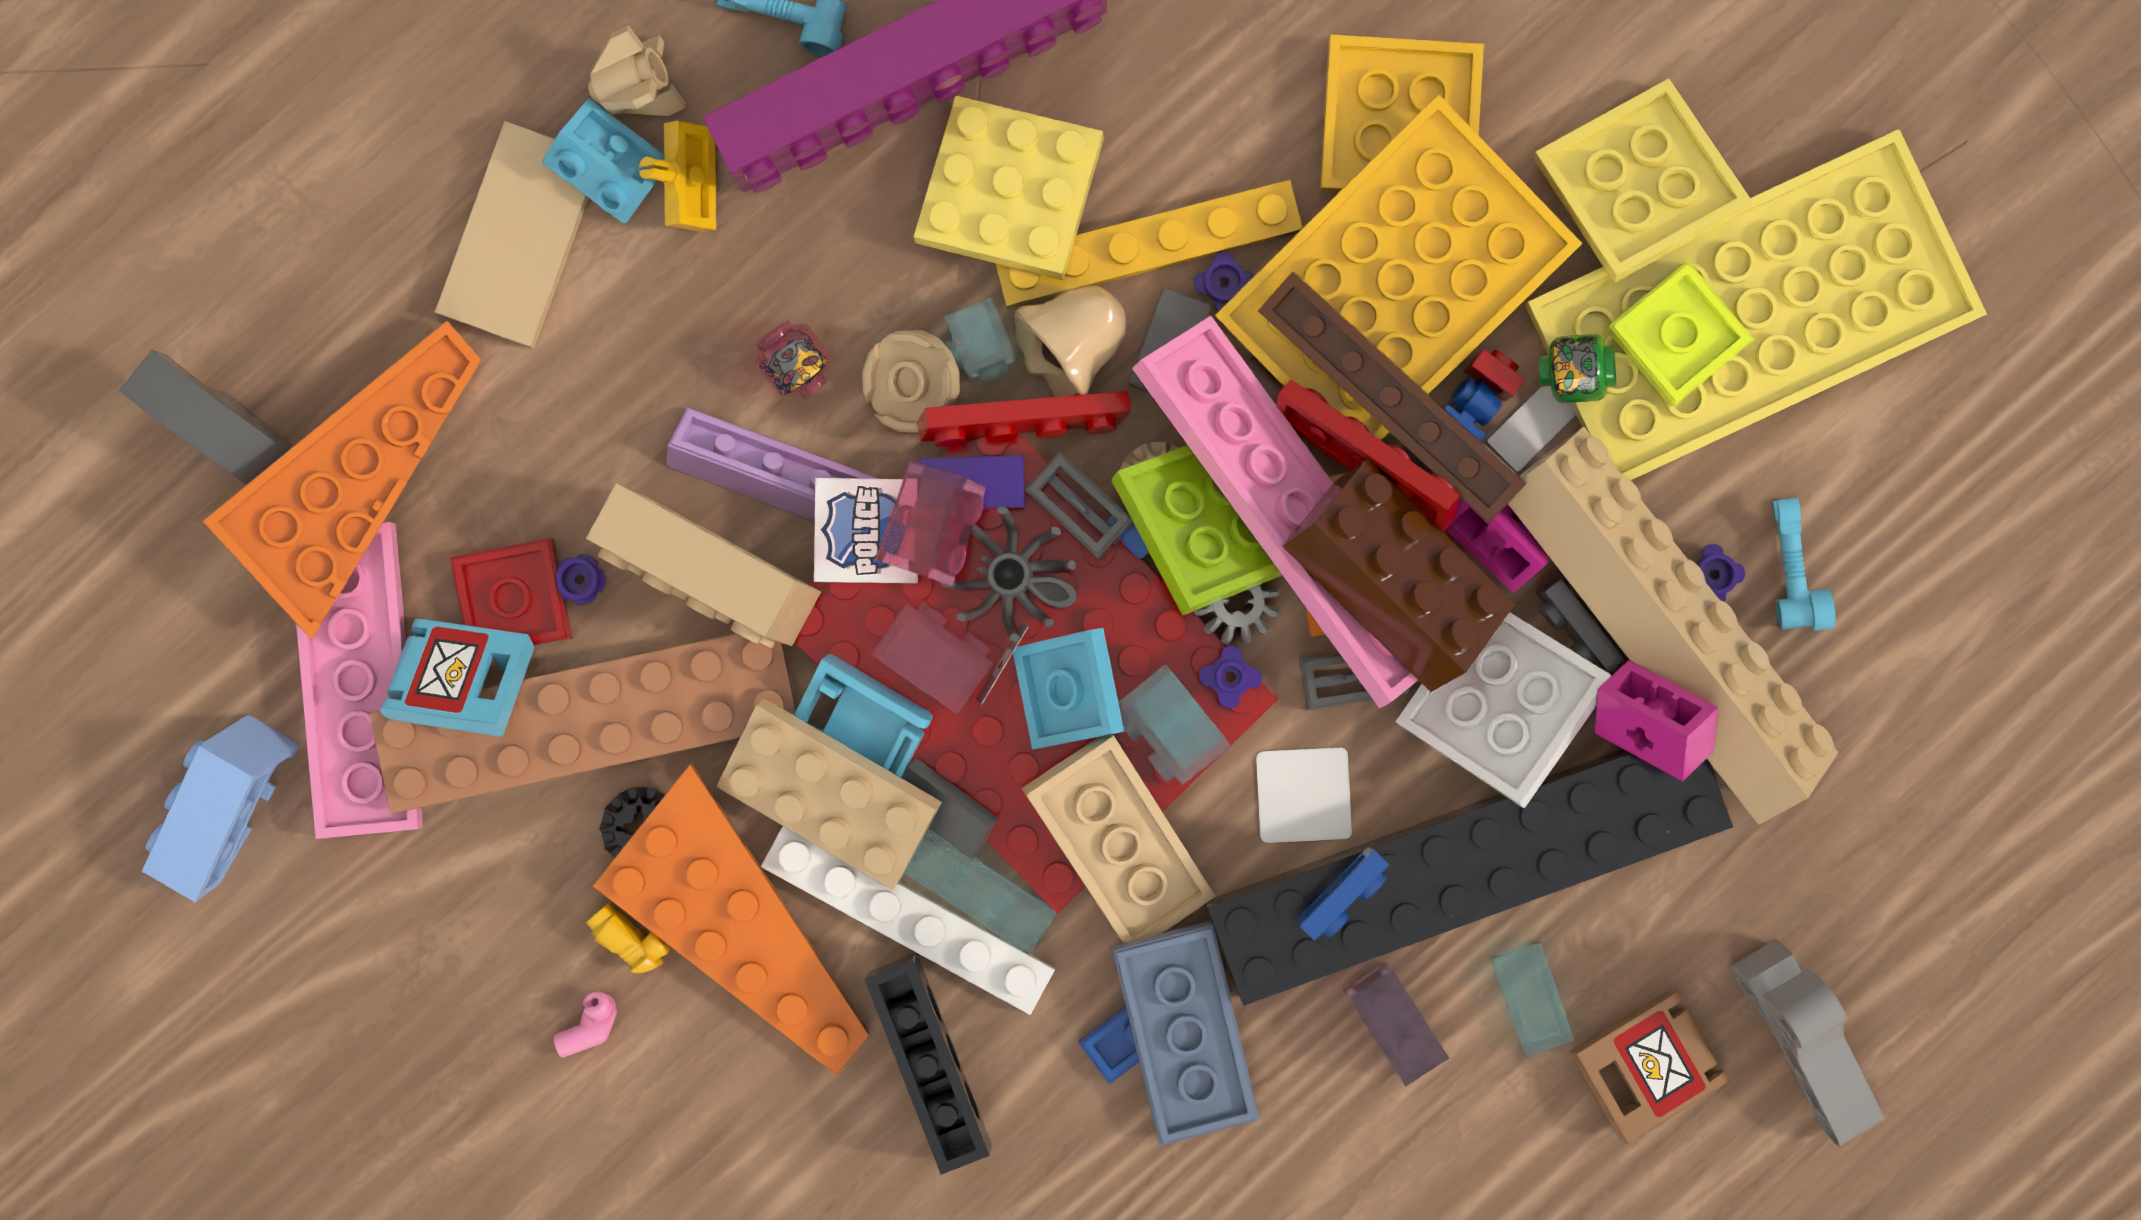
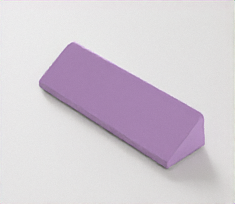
(751, 463)

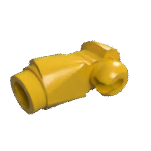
(627, 940)

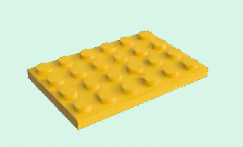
(1415, 255)

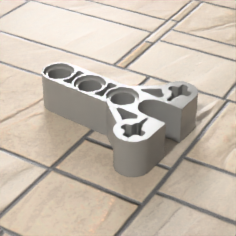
(1811, 1034)

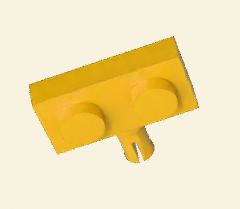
(687, 176)

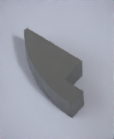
(204, 417)

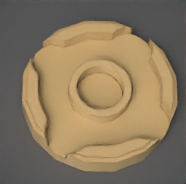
(907, 375)

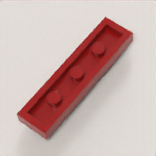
(1005, 419)
(1351, 442)

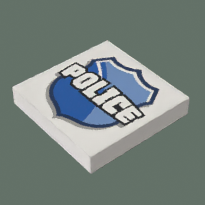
(850, 529)

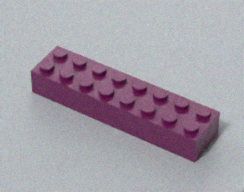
(884, 80)

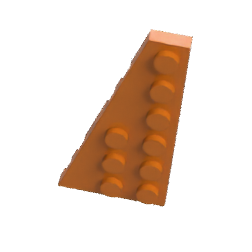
(326, 497)
(716, 907)

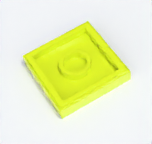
(1679, 333)

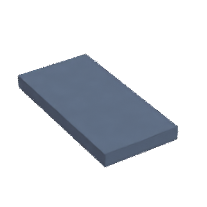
(1185, 1032)

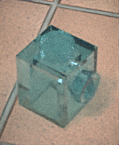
(980, 341)

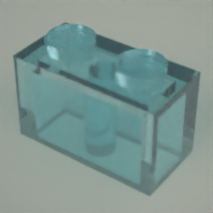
(1172, 725)

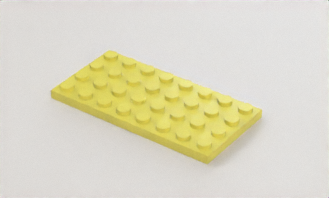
(1817, 272)

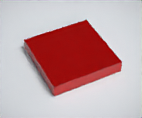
(513, 591)

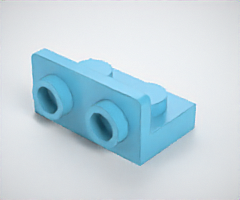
(602, 160)

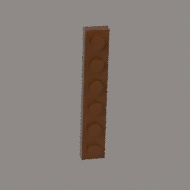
(1392, 397)

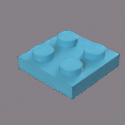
(1068, 689)

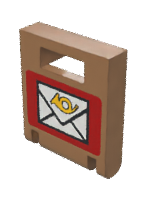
(1659, 1060)

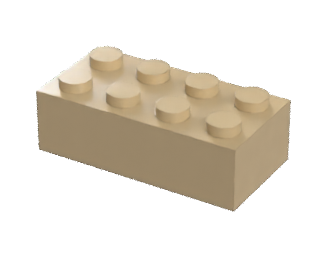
(695, 562)

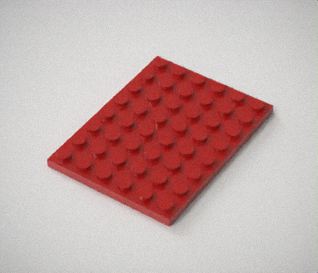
(989, 744)

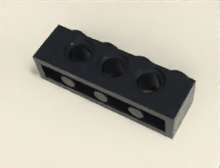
(928, 1063)

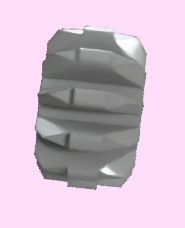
(1238, 618)

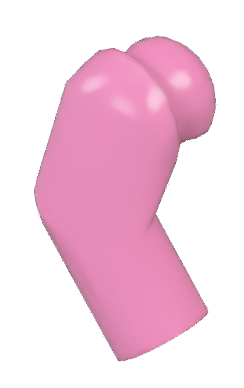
(593, 1027)

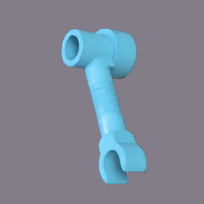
(821, 23)
(1801, 607)

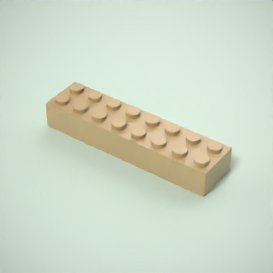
(1672, 621)

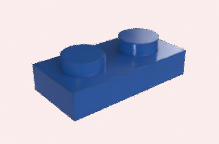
(1360, 879)

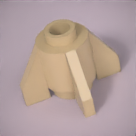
(633, 77)

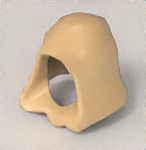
(1081, 332)

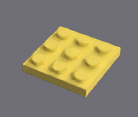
(1642, 180)
(1009, 187)

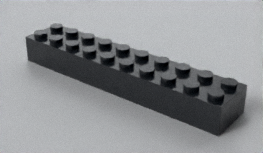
(1466, 868)

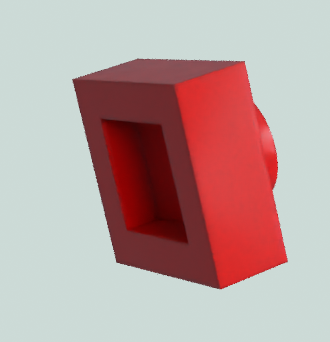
(1497, 372)

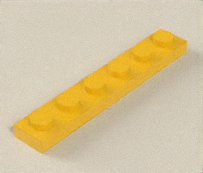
(1163, 242)

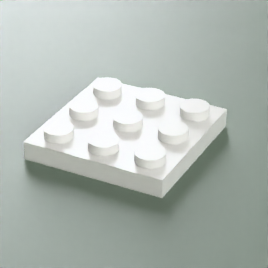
(1509, 710)

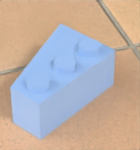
(214, 805)

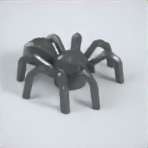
(1012, 575)

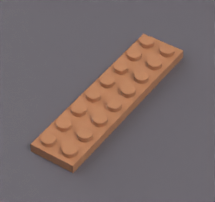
(588, 721)

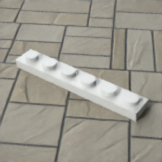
(912, 921)

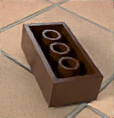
(1399, 576)

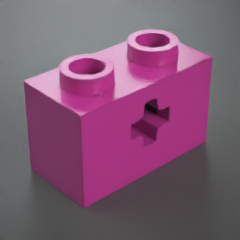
(1501, 545)
(1656, 720)

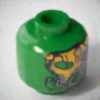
(1578, 368)

